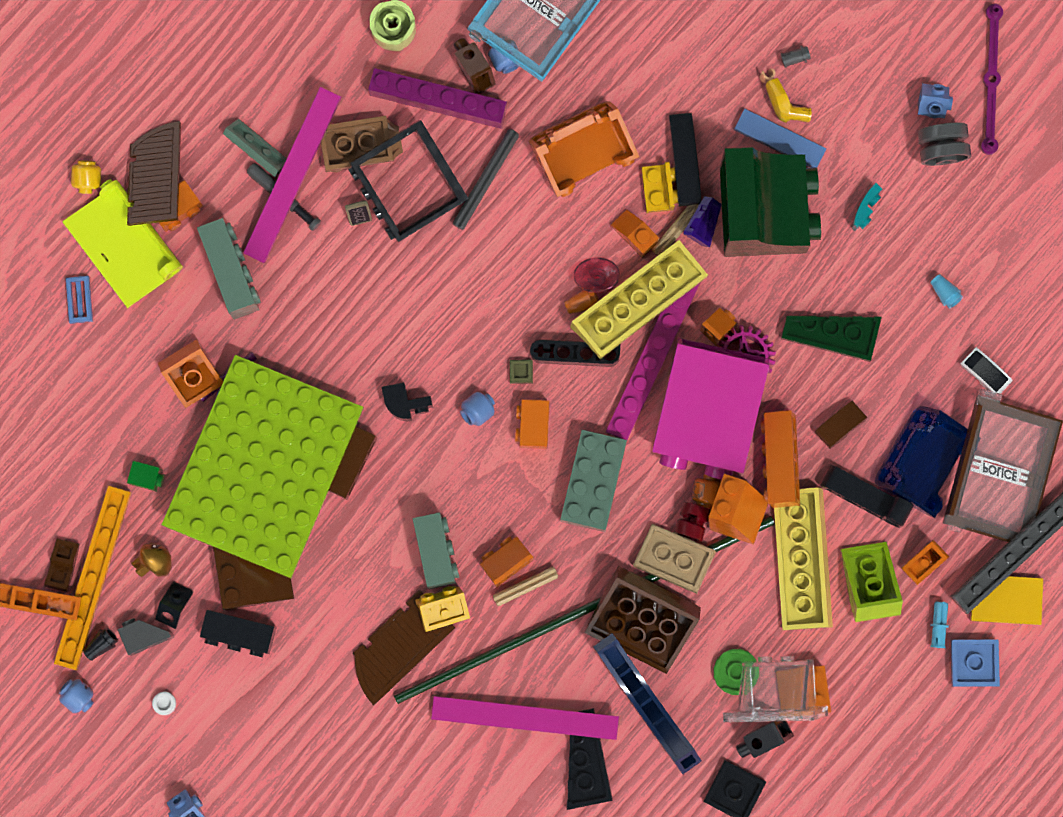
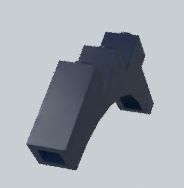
(647, 704)

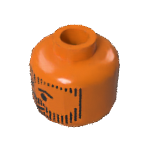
(705, 491)

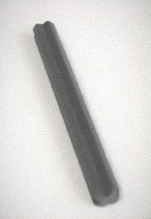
(486, 179)

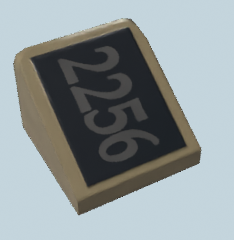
(358, 213)

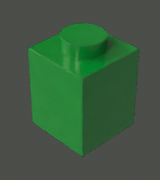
(145, 476)

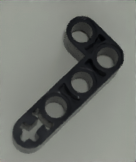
(574, 357)
(867, 497)

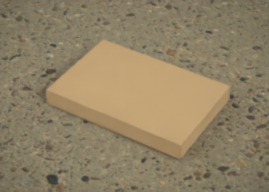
(674, 558)

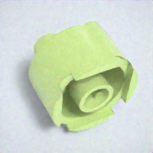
(389, 13)

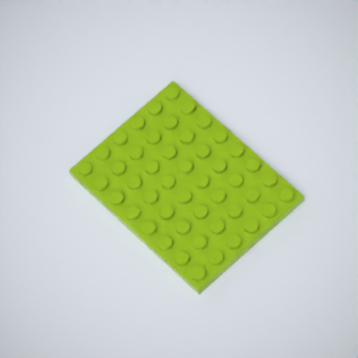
(262, 466)

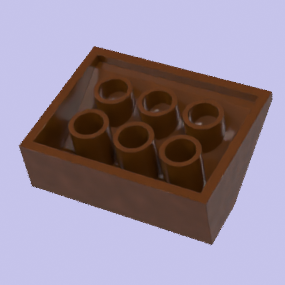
(248, 584)
(644, 619)

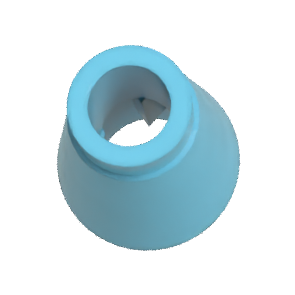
(946, 291)

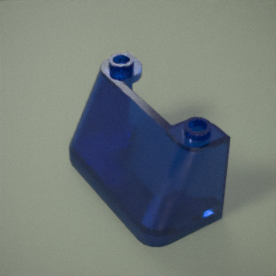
(922, 459)

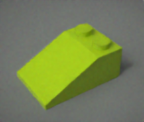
(871, 582)

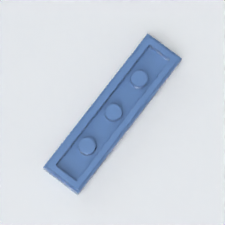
(779, 138)

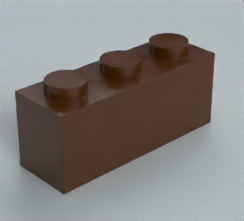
(352, 463)

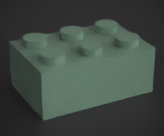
(435, 550)

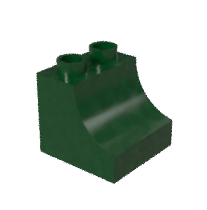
(767, 203)

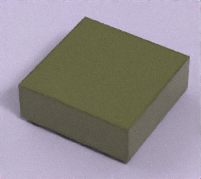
(521, 371)

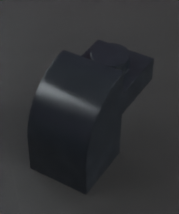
(398, 404)

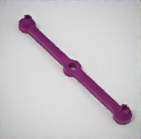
(990, 144)

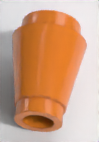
(581, 301)

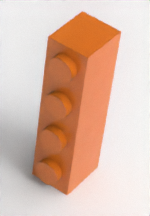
(781, 459)

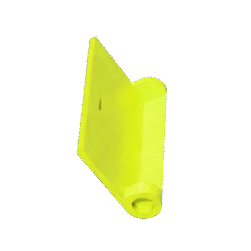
(135, 253)

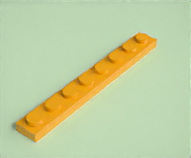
(93, 576)

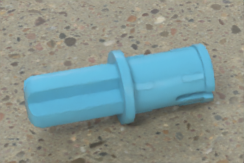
(939, 625)

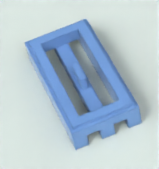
(80, 319)

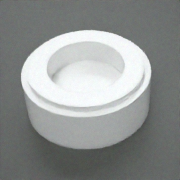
(164, 703)

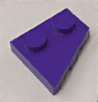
(703, 222)

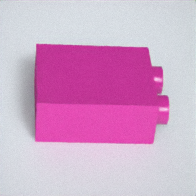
(710, 408)

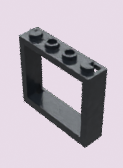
(380, 211)

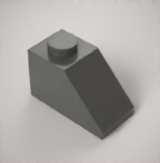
(141, 635)

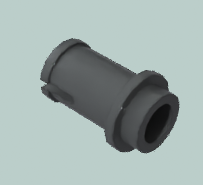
(795, 56)

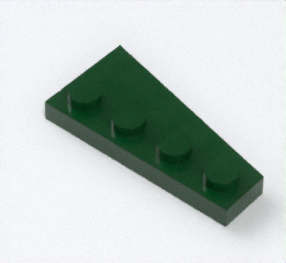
(836, 334)

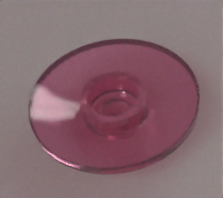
(596, 275)

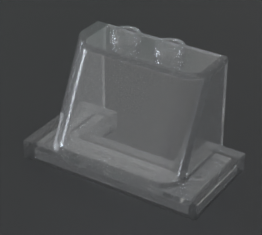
(777, 691)

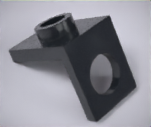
(173, 603)

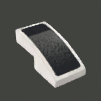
(986, 371)

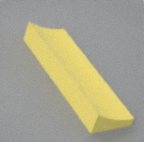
(639, 299)
(803, 563)

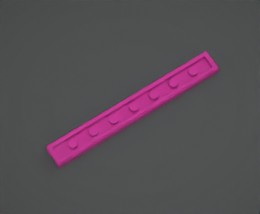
(292, 175)
(525, 718)

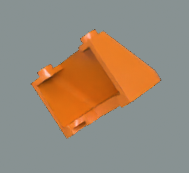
(583, 147)

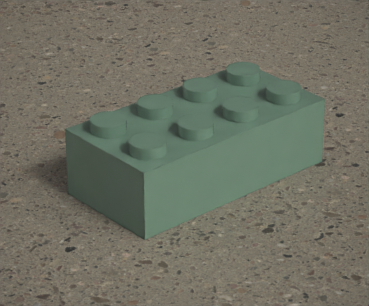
(228, 268)
(593, 481)

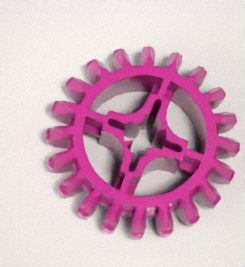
(742, 336)

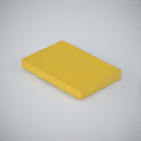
(1013, 601)

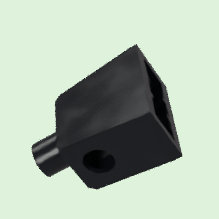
(771, 734)

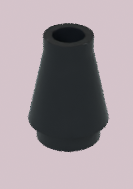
(101, 643)

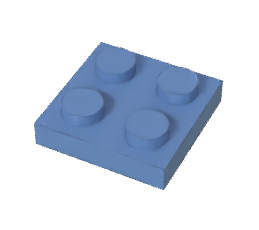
(975, 663)

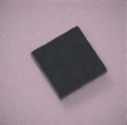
(734, 791)

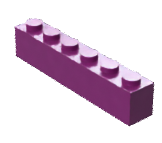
(437, 98)

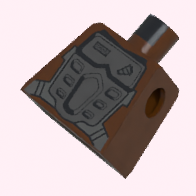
(474, 66)

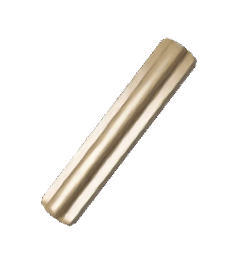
(675, 230)
(525, 586)

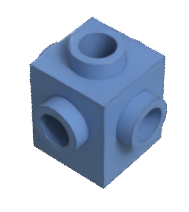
(934, 101)
(185, 805)

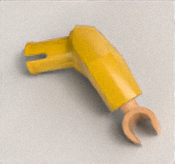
(780, 100)

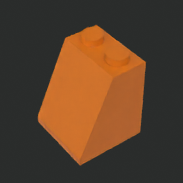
(737, 510)

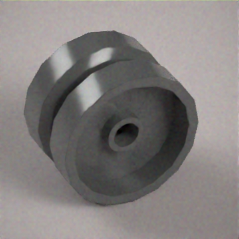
(944, 144)

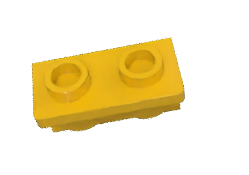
(658, 188)
(442, 608)

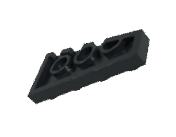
(587, 772)

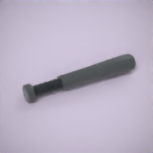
(268, 183)

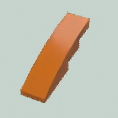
(39, 601)

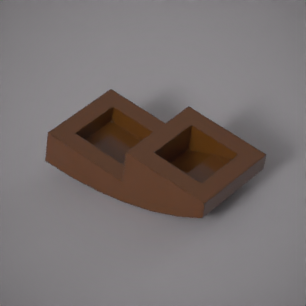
(62, 565)

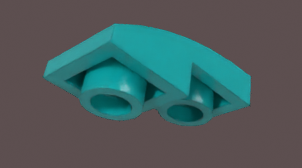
(863, 214)

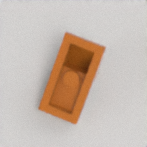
(925, 562)

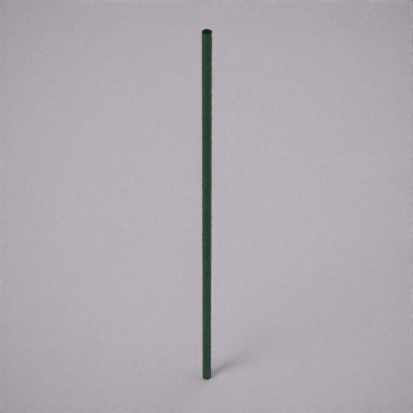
(537, 632)

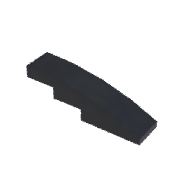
(685, 159)

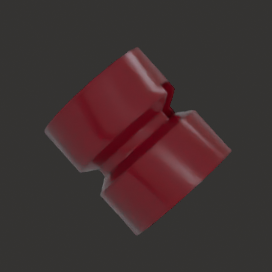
(690, 529)

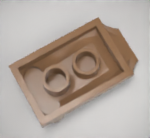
(351, 139)

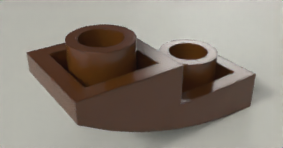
(841, 424)

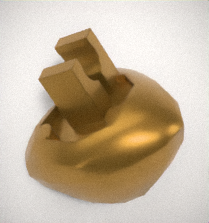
(154, 559)

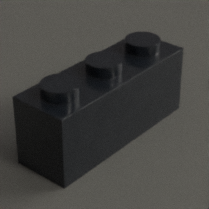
(237, 633)

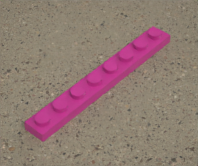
(649, 366)

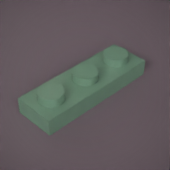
(255, 147)

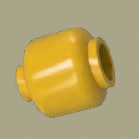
(86, 176)

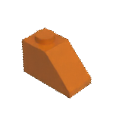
(635, 233)
(718, 325)

